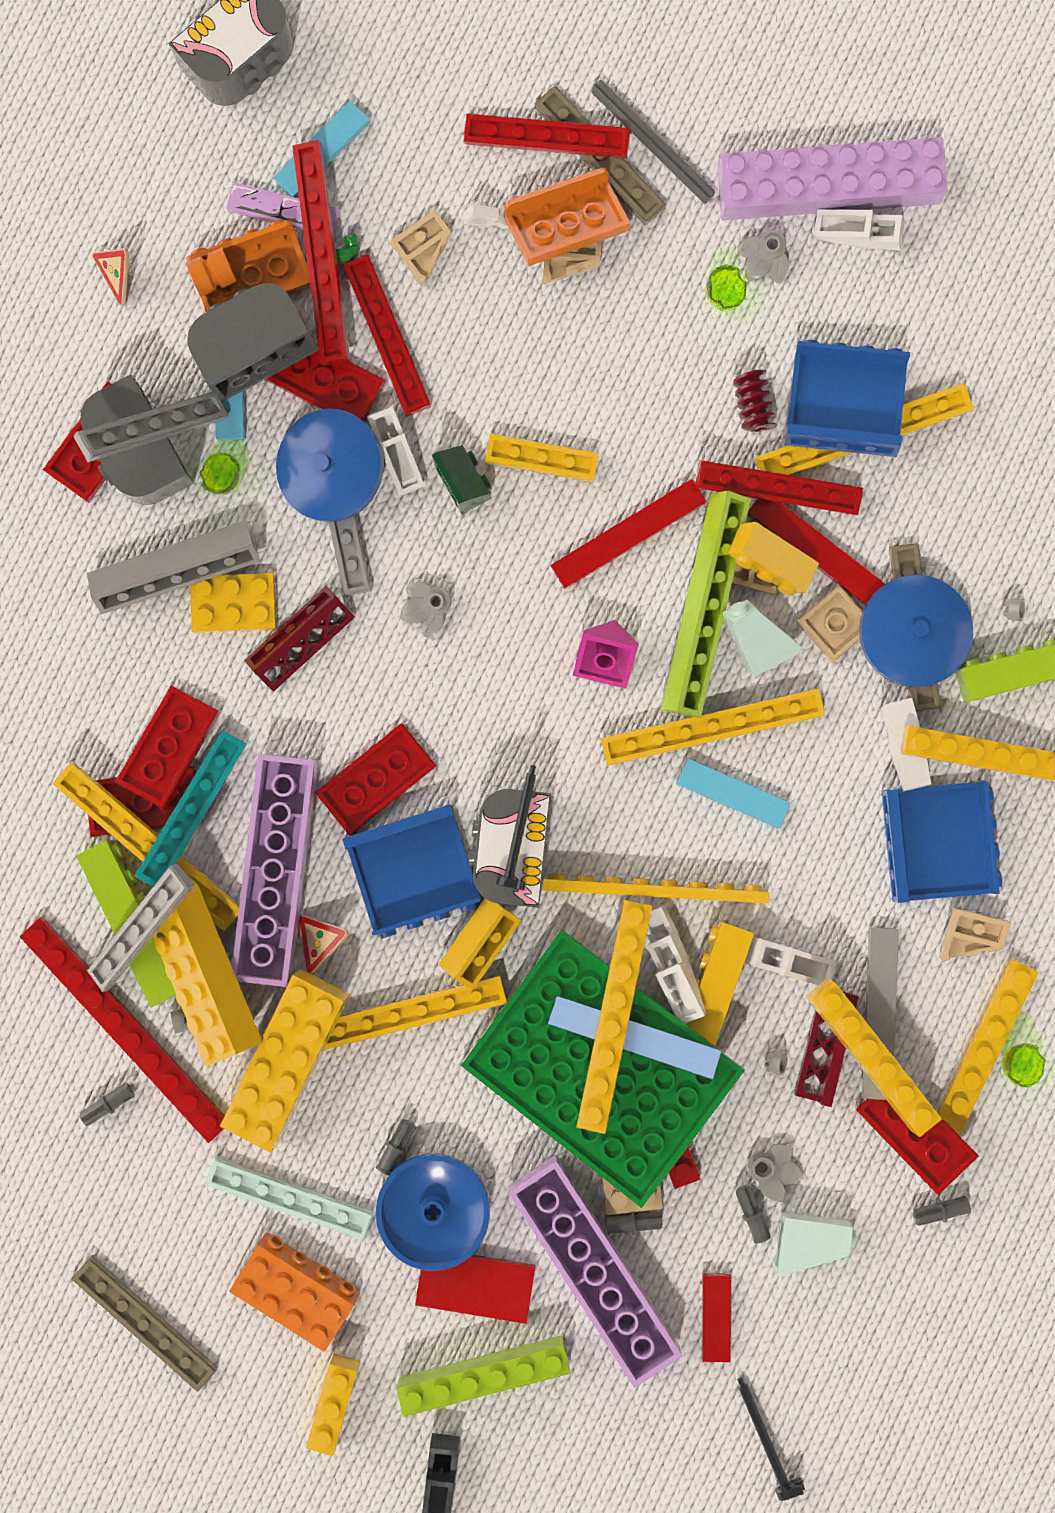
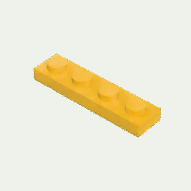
(541, 458)

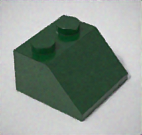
(461, 478)

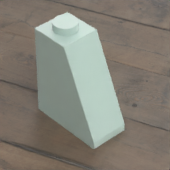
(758, 638)
(811, 1241)

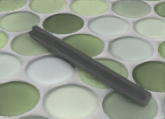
(653, 141)

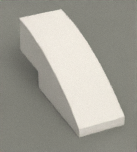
(860, 228)
(396, 450)
(911, 770)
(789, 961)

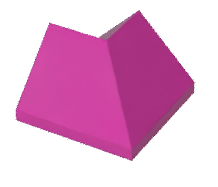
(606, 655)

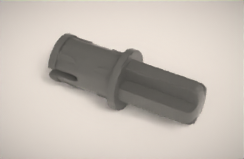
(107, 1104)
(396, 1147)
(941, 1211)
(752, 1214)
(634, 1222)

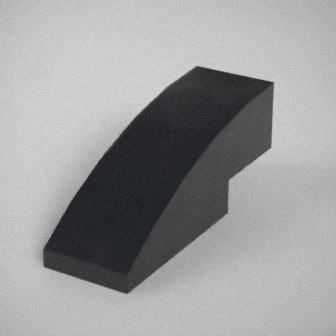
(440, 1473)

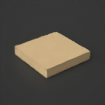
(833, 623)

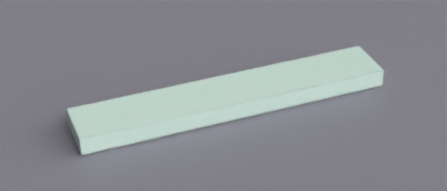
(289, 1198)

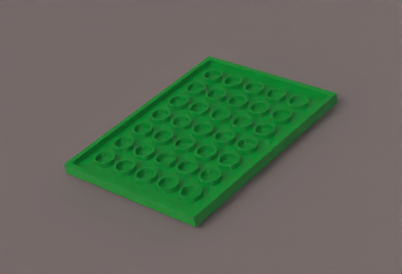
(546, 1071)

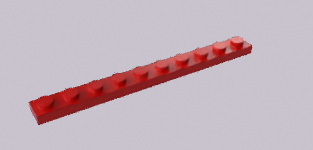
(124, 1029)

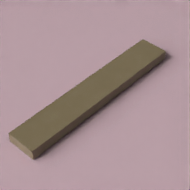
(622, 178)
(905, 562)
(144, 1323)

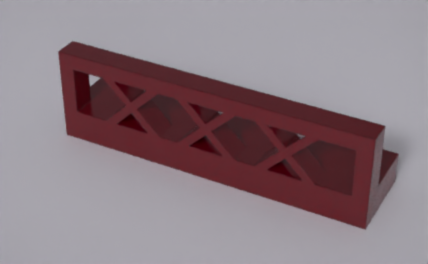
(291, 634)
(830, 1068)

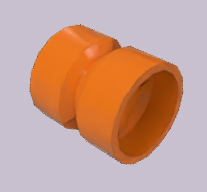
(211, 272)

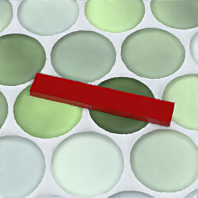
(546, 136)
(387, 335)
(779, 487)
(628, 534)
(831, 559)

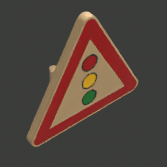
(114, 268)
(319, 941)

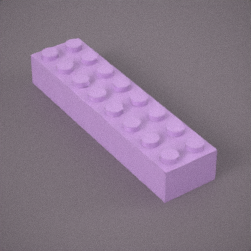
(832, 178)
(274, 870)
(595, 1271)

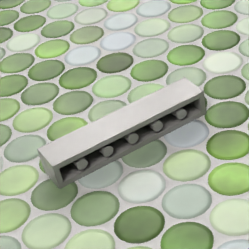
(173, 567)

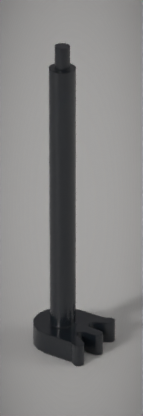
(508, 879)
(786, 1489)

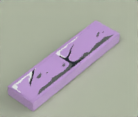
(269, 206)

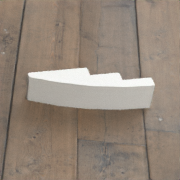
(674, 967)

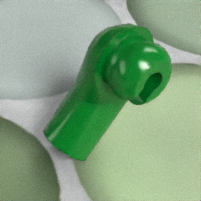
(351, 247)

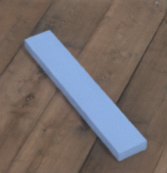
(639, 1039)

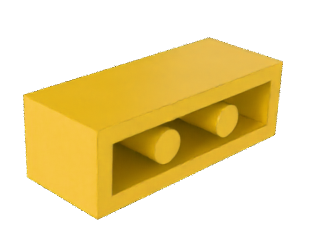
(772, 558)
(479, 943)
(333, 1404)

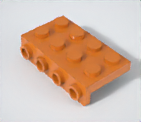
(565, 216)
(260, 258)
(295, 1291)

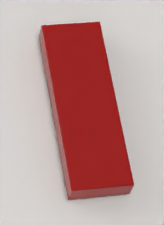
(716, 1317)

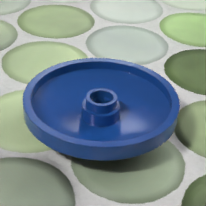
(329, 465)
(916, 631)
(433, 1212)

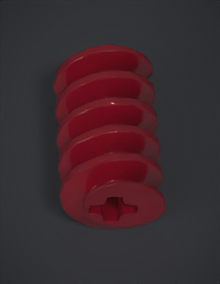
(753, 402)

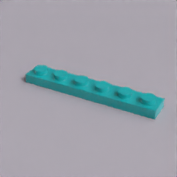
(191, 808)

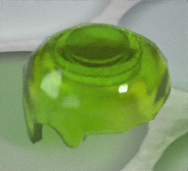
(725, 288)
(221, 474)
(1023, 1064)

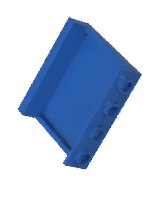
(847, 398)
(941, 841)
(412, 871)

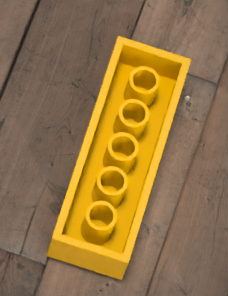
(205, 981)
(285, 1060)

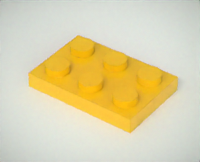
(234, 603)

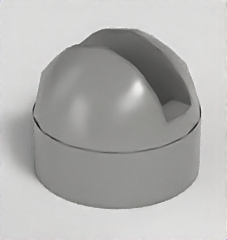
(1015, 610)
(178, 1022)
(777, 1062)

